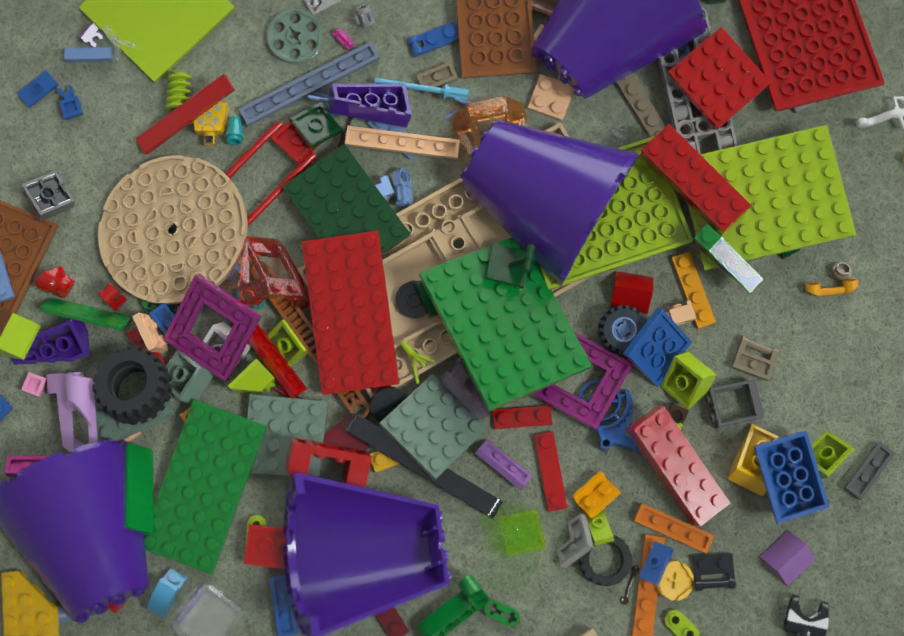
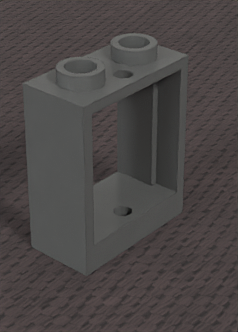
(753, 397)

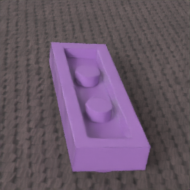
(503, 464)

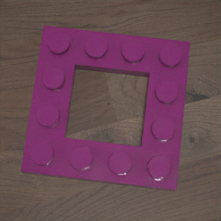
(179, 332)
(594, 411)

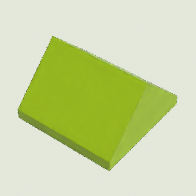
(18, 337)
(287, 343)
(830, 453)

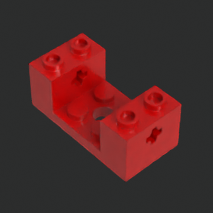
(356, 461)

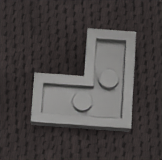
(579, 542)

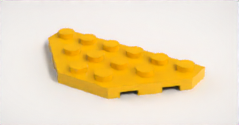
(26, 608)

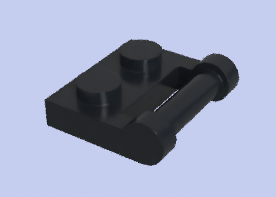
(714, 564)

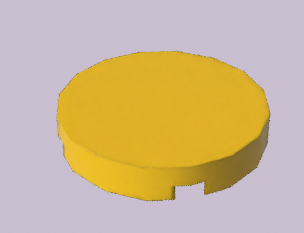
(676, 581)

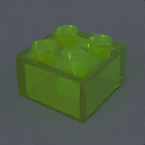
(521, 532)

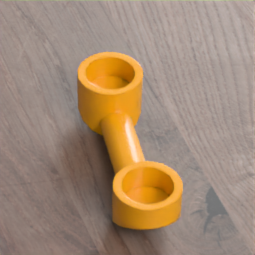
(848, 286)

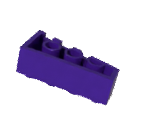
(372, 102)

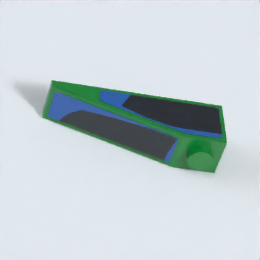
(727, 258)

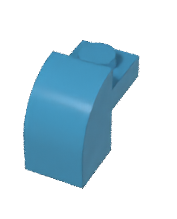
(165, 593)

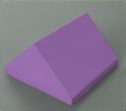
(788, 557)

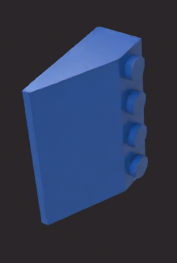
(791, 476)

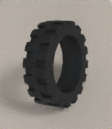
(617, 577)

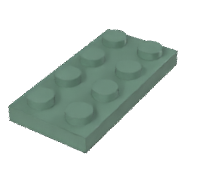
(111, 429)

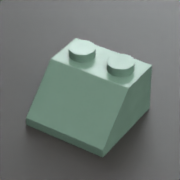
(188, 377)

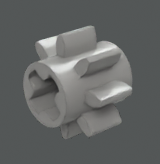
(365, 15)

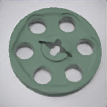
(292, 44)

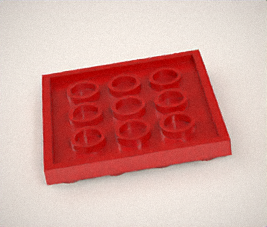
(718, 78)

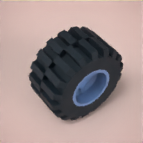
(620, 327)

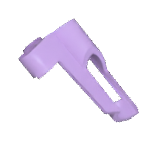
(73, 394)

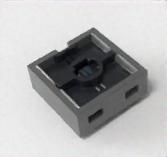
(47, 196)

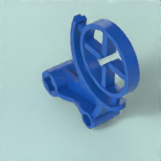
(614, 433)

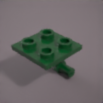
(510, 264)

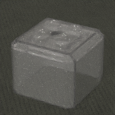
(209, 612)

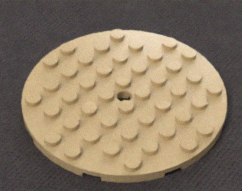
(164, 194)

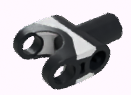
(801, 625)

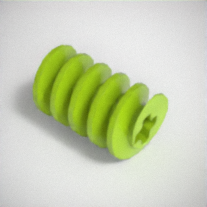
(177, 89)

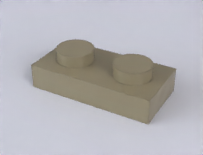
(438, 76)

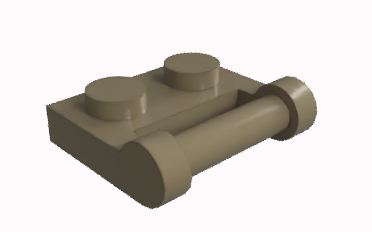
(754, 364)

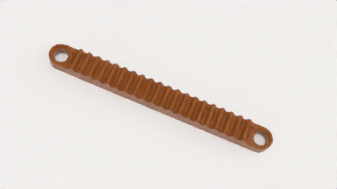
(305, 333)

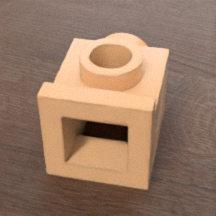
(682, 314)

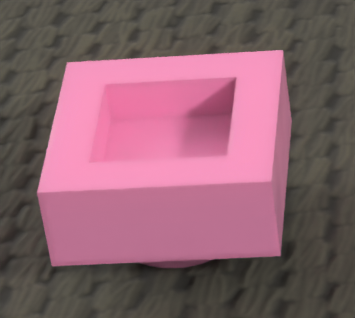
(34, 384)

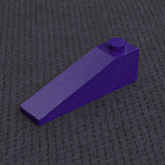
(61, 342)

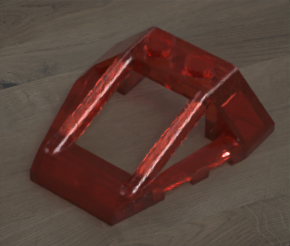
(269, 287)

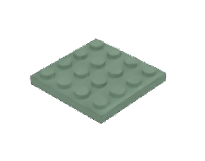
(285, 420)
(432, 427)

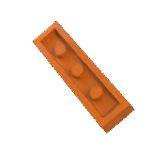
(673, 528)

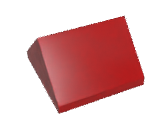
(632, 291)

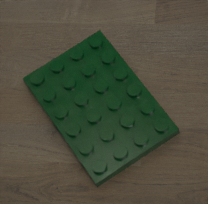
(343, 200)

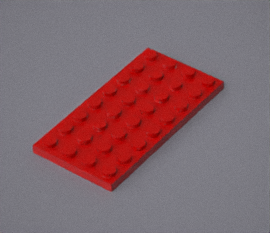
(350, 313)

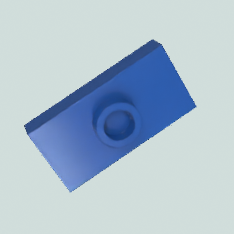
(38, 89)
(656, 563)

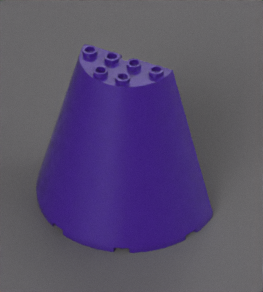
(609, 39)
(545, 188)
(72, 531)
(357, 552)

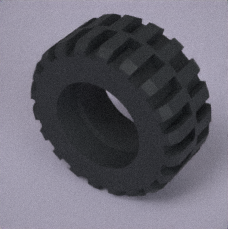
(116, 369)

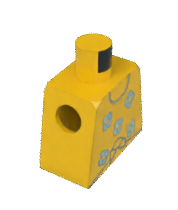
(212, 123)

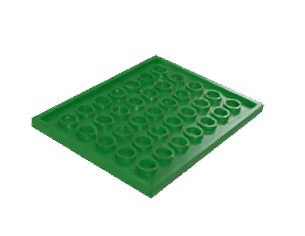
(504, 333)

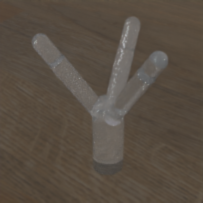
(114, 39)

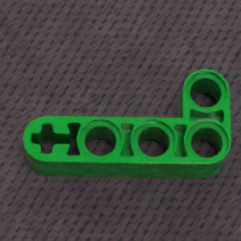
(456, 610)

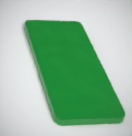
(86, 313)
(138, 488)

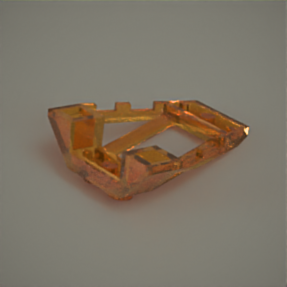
(467, 117)

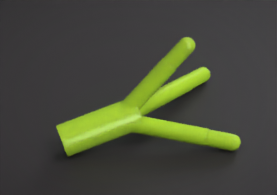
(415, 356)

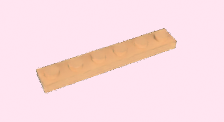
(402, 142)

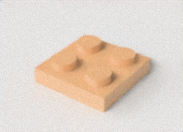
(551, 98)
(150, 333)

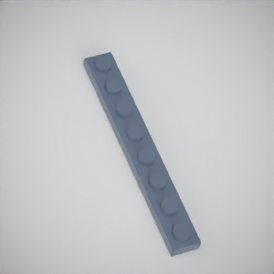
(309, 83)

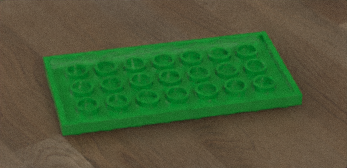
(203, 486)

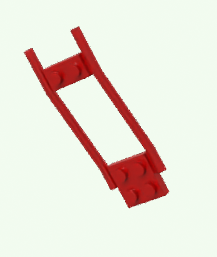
(292, 145)

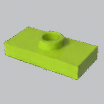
(600, 529)

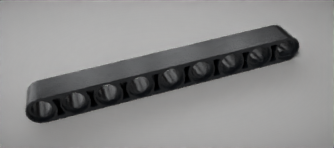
(448, 480)

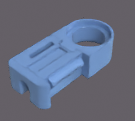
(403, 187)

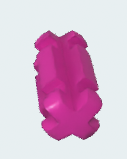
(343, 39)

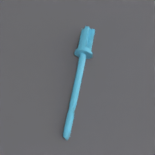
(449, 92)

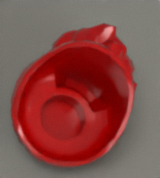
(55, 282)

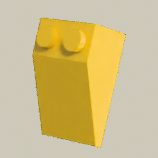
(745, 468)

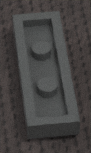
(869, 470)

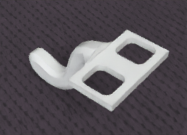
(895, 113)

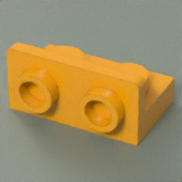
(595, 494)

